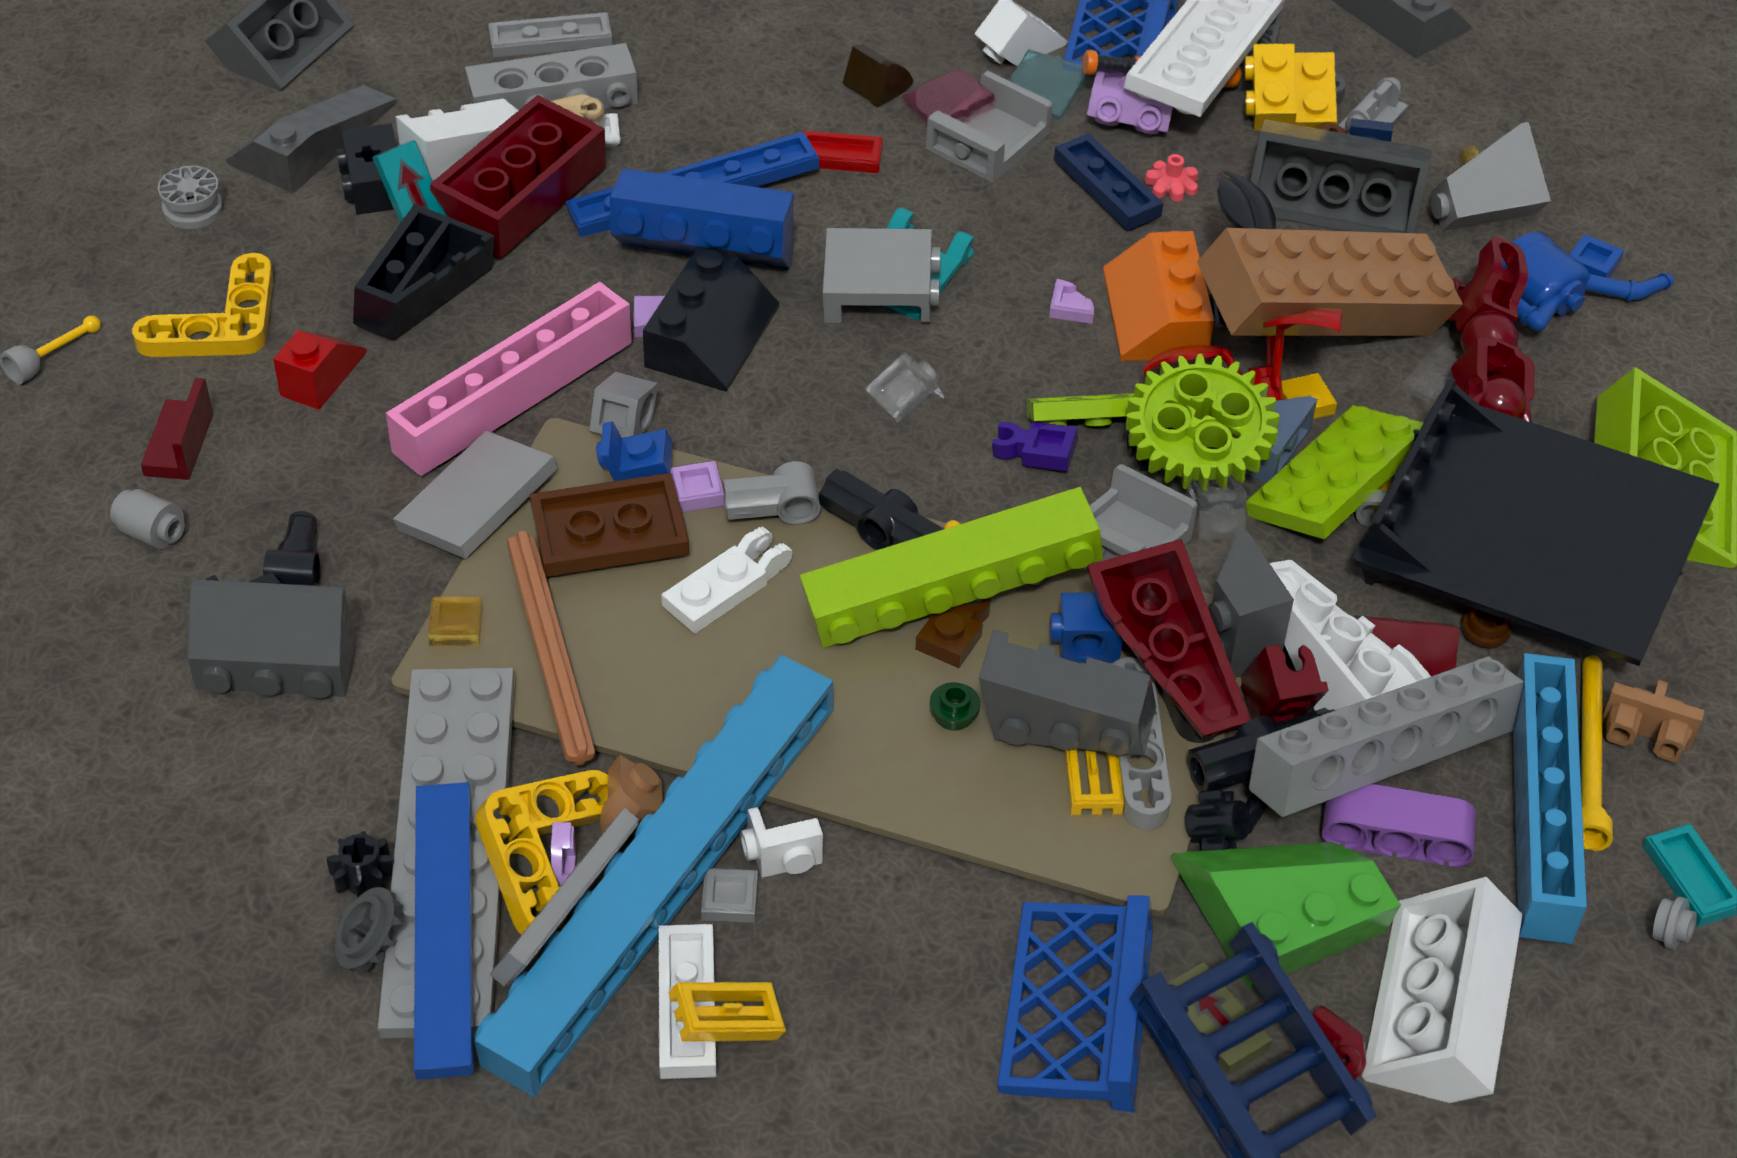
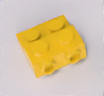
(1290, 86)

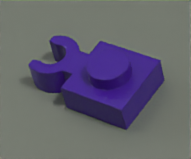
(1040, 447)

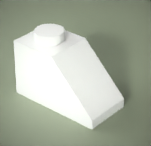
(1013, 30)

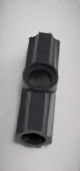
(878, 517)
(1232, 758)

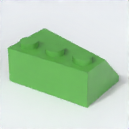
(1298, 895)

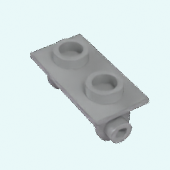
(1379, 105)

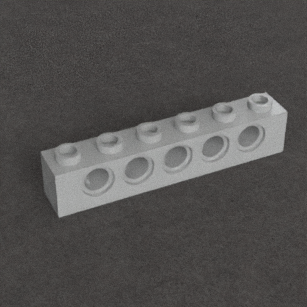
(1384, 735)

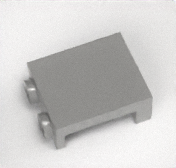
(994, 134)
(879, 270)
(1141, 514)

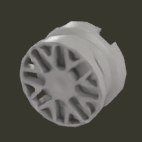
(190, 197)

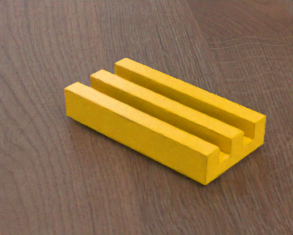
(1093, 800)
(730, 1020)

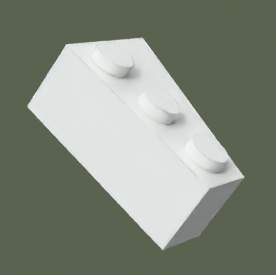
(451, 135)

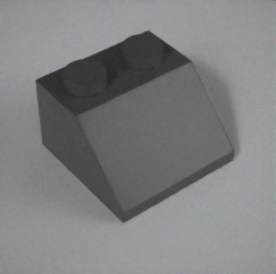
(1249, 604)

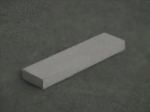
(564, 898)

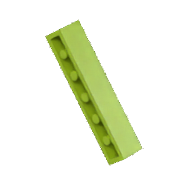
(952, 567)

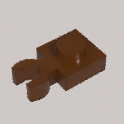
(953, 633)

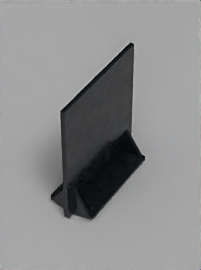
(1536, 527)

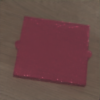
(952, 94)

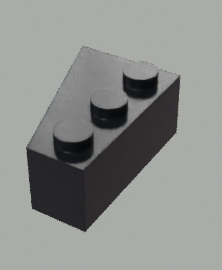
(420, 271)

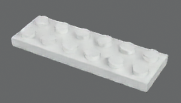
(1200, 51)

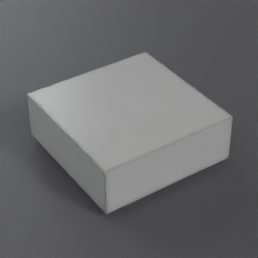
(729, 895)

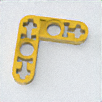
(225, 327)
(528, 825)

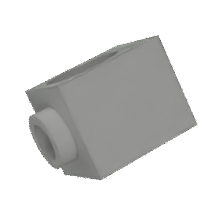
(626, 402)

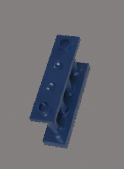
(1195, 1054)

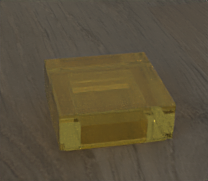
(455, 621)

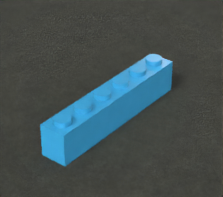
(1548, 801)

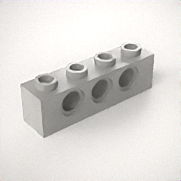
(595, 72)

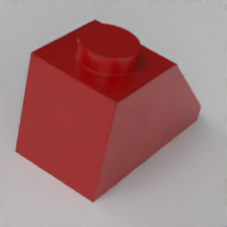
(314, 366)

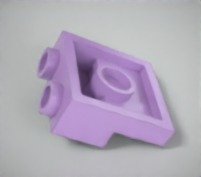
(1115, 104)

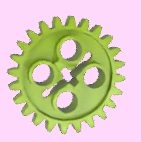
(1202, 422)

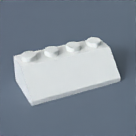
(1445, 993)

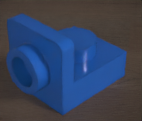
(634, 455)

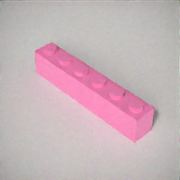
(509, 378)

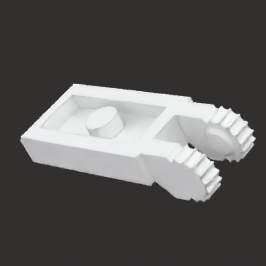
(726, 580)

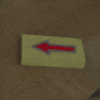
(1218, 1011)

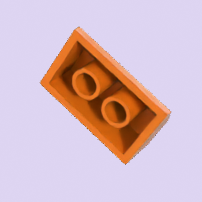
(1158, 296)

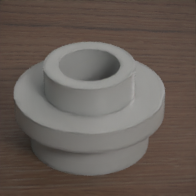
(1674, 922)

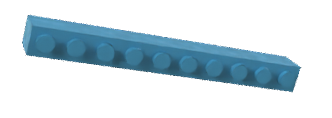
(653, 877)

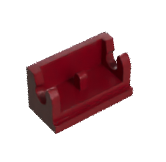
(1277, 690)

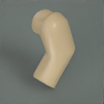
(584, 106)

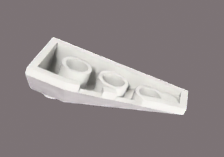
(1344, 648)

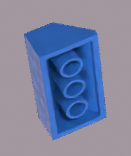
(692, 212)

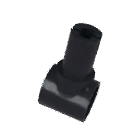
(295, 558)

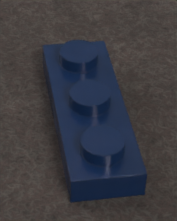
(1108, 181)

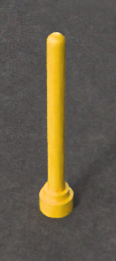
(1596, 821)

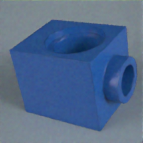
(1084, 630)

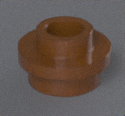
(1493, 635)

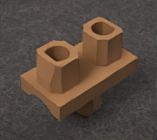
(1652, 715)

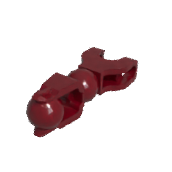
(1492, 365)

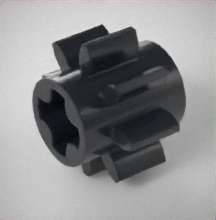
(1217, 820)
(360, 864)

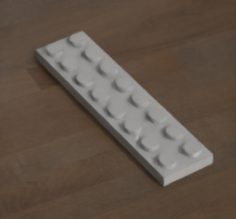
(453, 735)

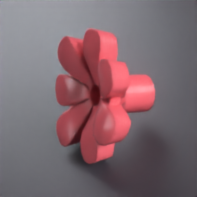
(1172, 178)

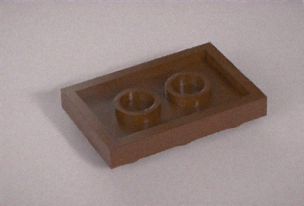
(609, 524)

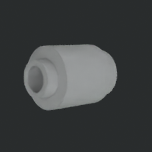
(147, 518)

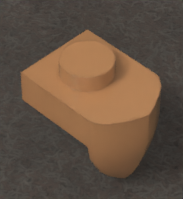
(631, 788)

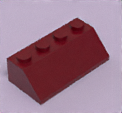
(522, 172)

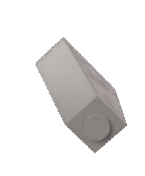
(1494, 185)

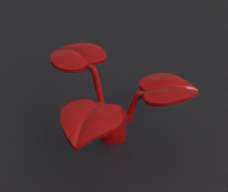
(1264, 374)

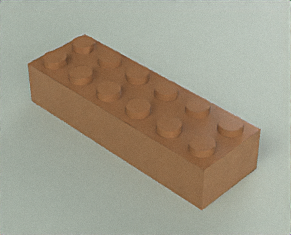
(1376, 278)

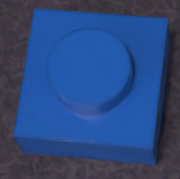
(1597, 256)

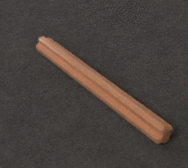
(550, 649)

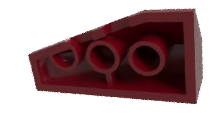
(1167, 624)

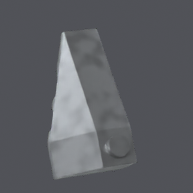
(307, 140)

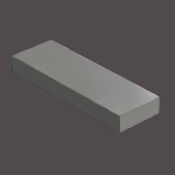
(550, 34)

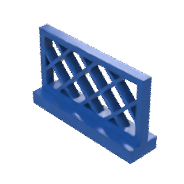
(1147, 23)
(1123, 1025)

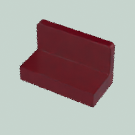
(179, 435)
(1429, 642)

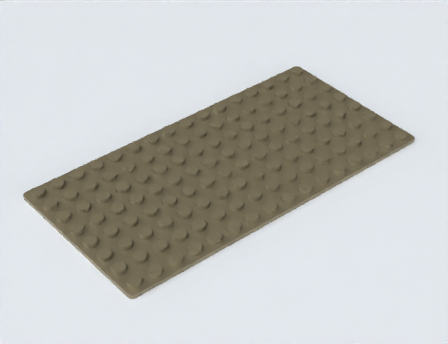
(880, 754)

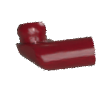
(1345, 1040)

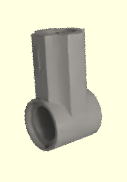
(786, 493)

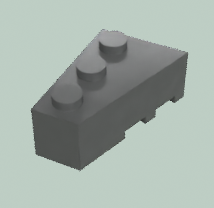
(1064, 702)

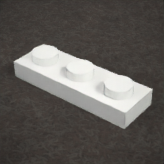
(683, 957)

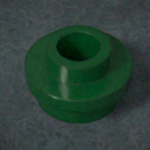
(952, 715)

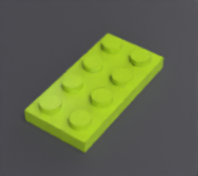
(1335, 472)

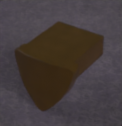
(875, 76)

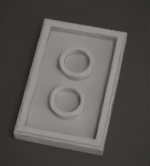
(475, 494)

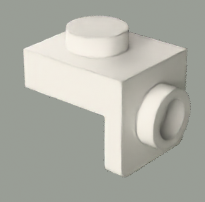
(783, 848)

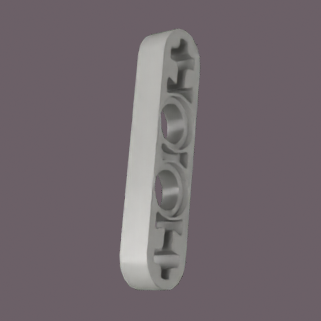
(1155, 778)

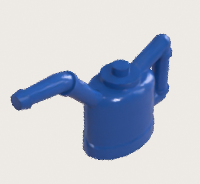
(1559, 282)

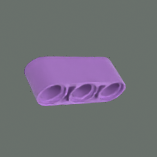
(1402, 822)

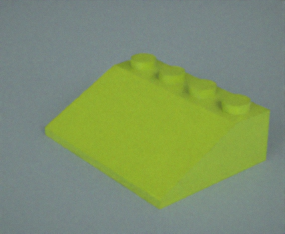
(1667, 429)

